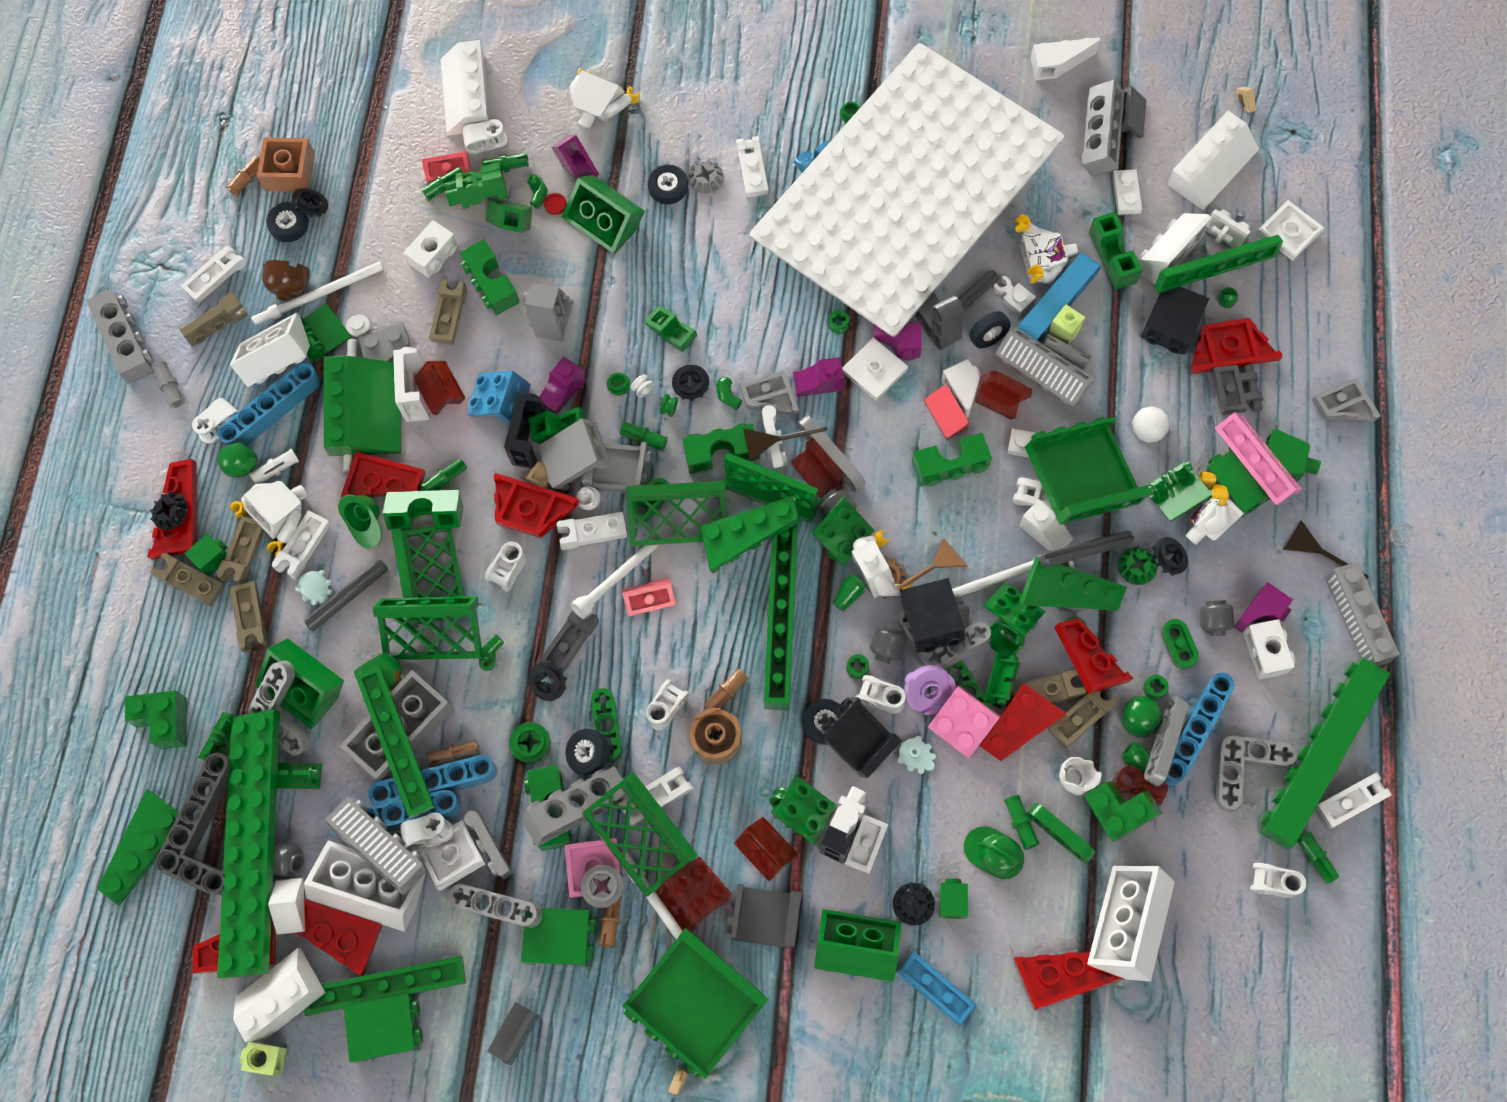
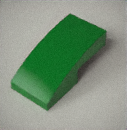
(670, 328)

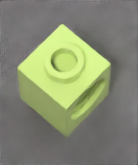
(1066, 324)
(274, 1061)

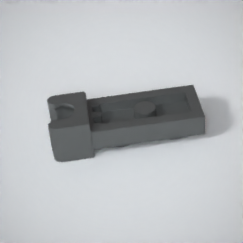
(569, 640)

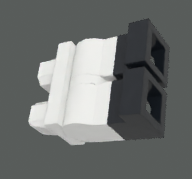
(848, 813)

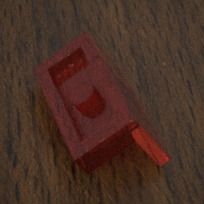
(438, 386)
(1001, 393)
(817, 468)
(765, 848)

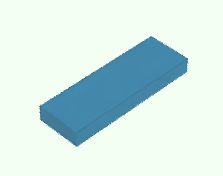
(937, 989)

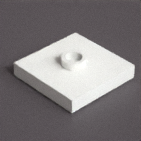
(1293, 227)
(874, 369)
(454, 858)

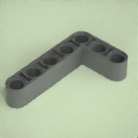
(942, 320)
(196, 828)

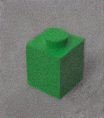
(207, 554)
(953, 899)

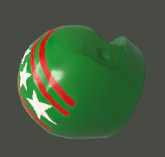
(391, 668)

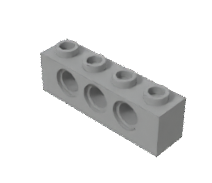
(1103, 128)
(103, 309)
(544, 827)

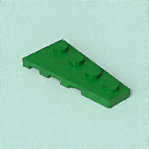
(744, 531)
(1069, 589)
(138, 847)

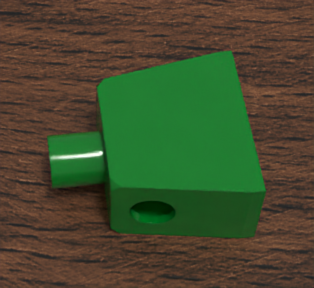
(1292, 454)

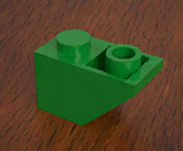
(509, 215)

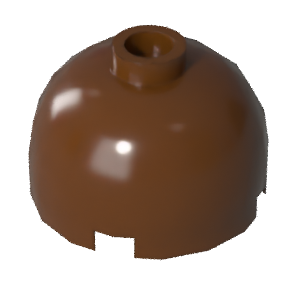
(284, 279)

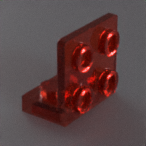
(693, 894)

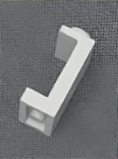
(410, 403)

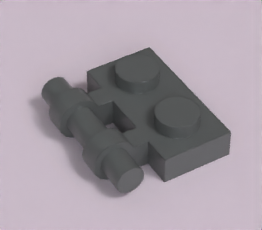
(1230, 389)

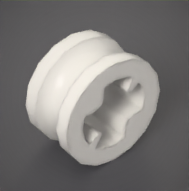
(642, 385)

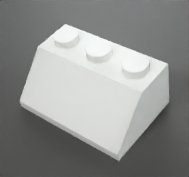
(1174, 245)
(271, 351)
(276, 998)

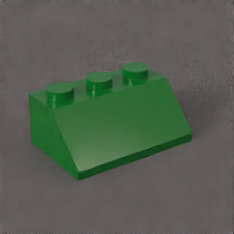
(602, 213)
(313, 687)
(858, 945)

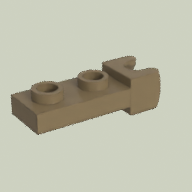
(448, 313)
(214, 320)
(241, 551)
(189, 580)
(248, 616)
(1056, 687)
(1081, 717)

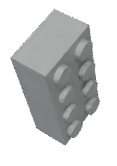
(421, 713)

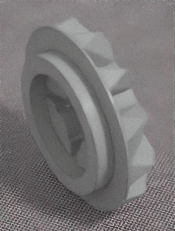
(701, 184)
(589, 887)

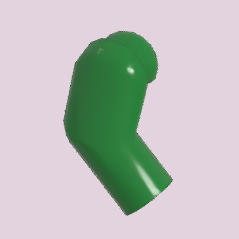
(539, 189)
(724, 393)
(489, 650)

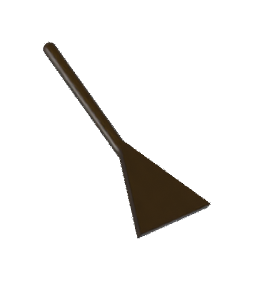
(759, 442)
(1304, 541)

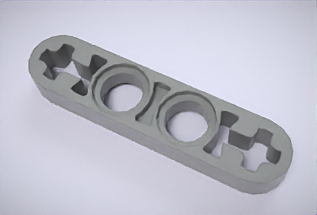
(851, 475)
(1166, 741)
(495, 905)

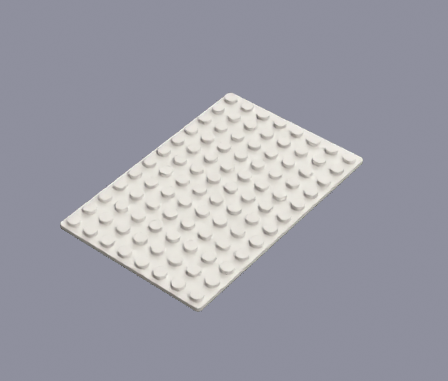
(906, 188)

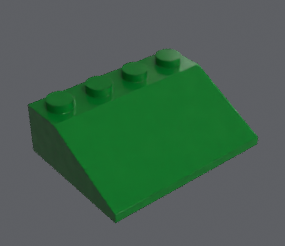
(360, 407)

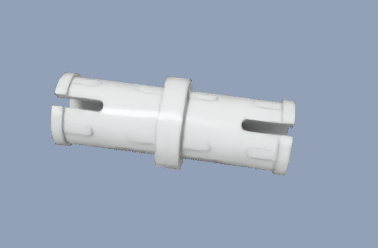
(259, 475)

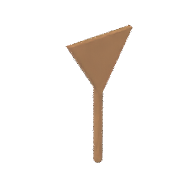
(945, 558)

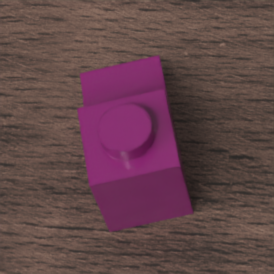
(574, 157)
(906, 343)
(820, 378)
(562, 385)
(1266, 606)

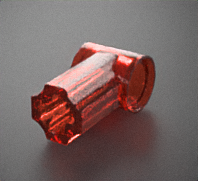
(1139, 784)

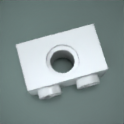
(432, 237)
(1264, 662)

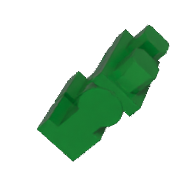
(475, 186)

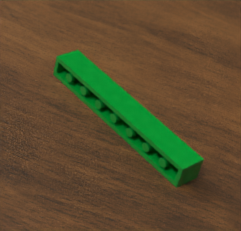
(781, 620)
(1324, 753)

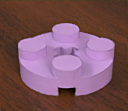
(924, 677)

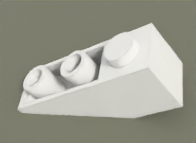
(1057, 58)

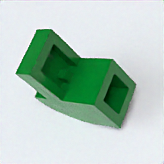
(549, 424)

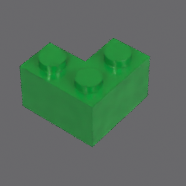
(164, 714)
(1118, 816)

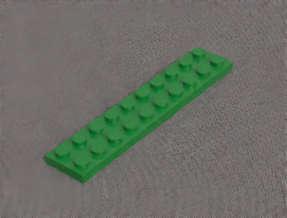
(249, 846)

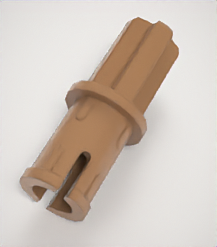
(243, 177)
(727, 690)
(453, 753)
(610, 924)

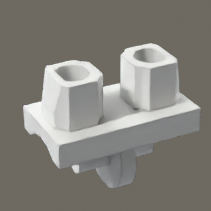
(1227, 230)

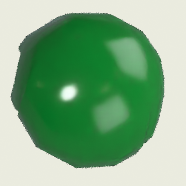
(237, 460)
(1005, 638)
(1141, 716)

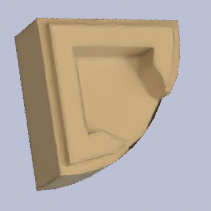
(1247, 97)
(538, 475)
(678, 1081)

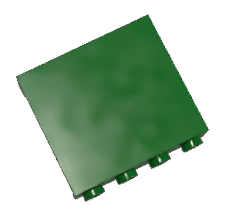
(1084, 471)
(694, 1004)

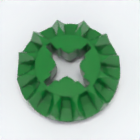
(1135, 575)
(522, 734)

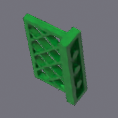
(769, 486)
(673, 492)
(406, 569)
(429, 607)
(658, 821)

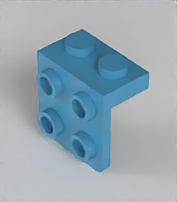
(496, 394)

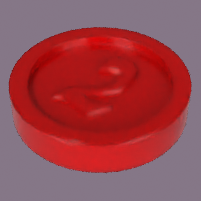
(555, 203)

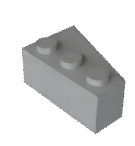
(548, 311)

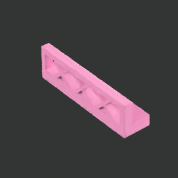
(1258, 458)

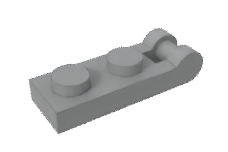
(487, 844)

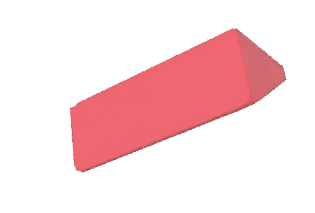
(445, 164)
(947, 412)
(648, 597)

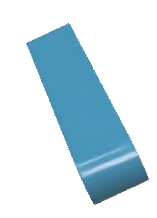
(1062, 293)
(275, 395)
(1204, 720)
(445, 781)
(385, 810)

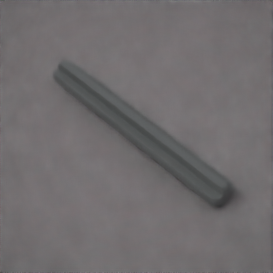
(1086, 548)

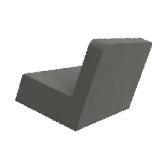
(1133, 112)
(513, 1033)

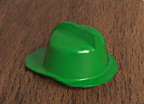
(361, 518)
(994, 852)

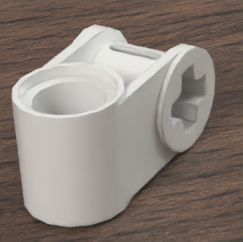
(481, 136)
(212, 419)
(505, 571)
(879, 693)
(669, 701)
(426, 832)
(1271, 881)

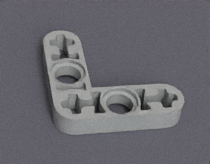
(977, 643)
(265, 702)
(1244, 755)

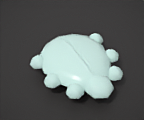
(314, 587)
(916, 755)

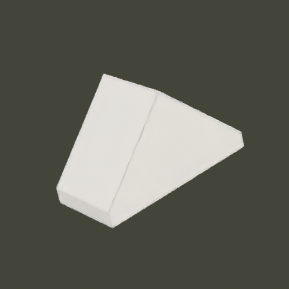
(288, 906)

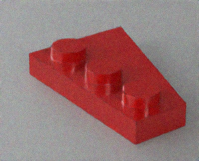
(377, 476)
(1092, 663)
(1020, 722)
(207, 953)

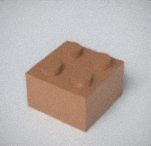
(285, 164)

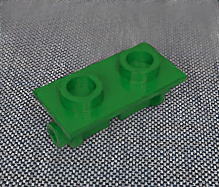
(998, 688)
(299, 775)

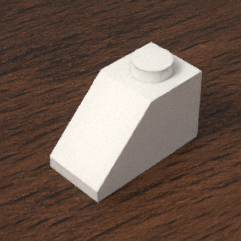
(963, 384)
(1044, 527)

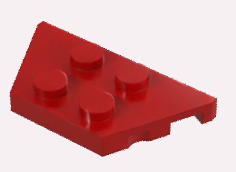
(1231, 344)
(529, 506)

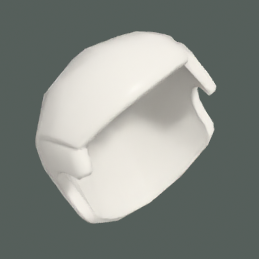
(1150, 424)
(1079, 776)

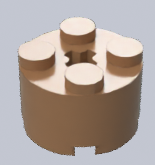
(725, 726)

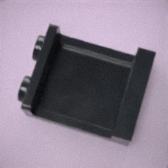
(1175, 319)
(516, 443)
(933, 615)
(858, 737)

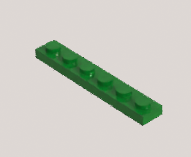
(1218, 263)
(395, 742)
(389, 984)

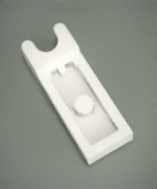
(591, 530)
(301, 545)

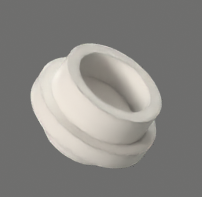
(358, 325)
(589, 498)

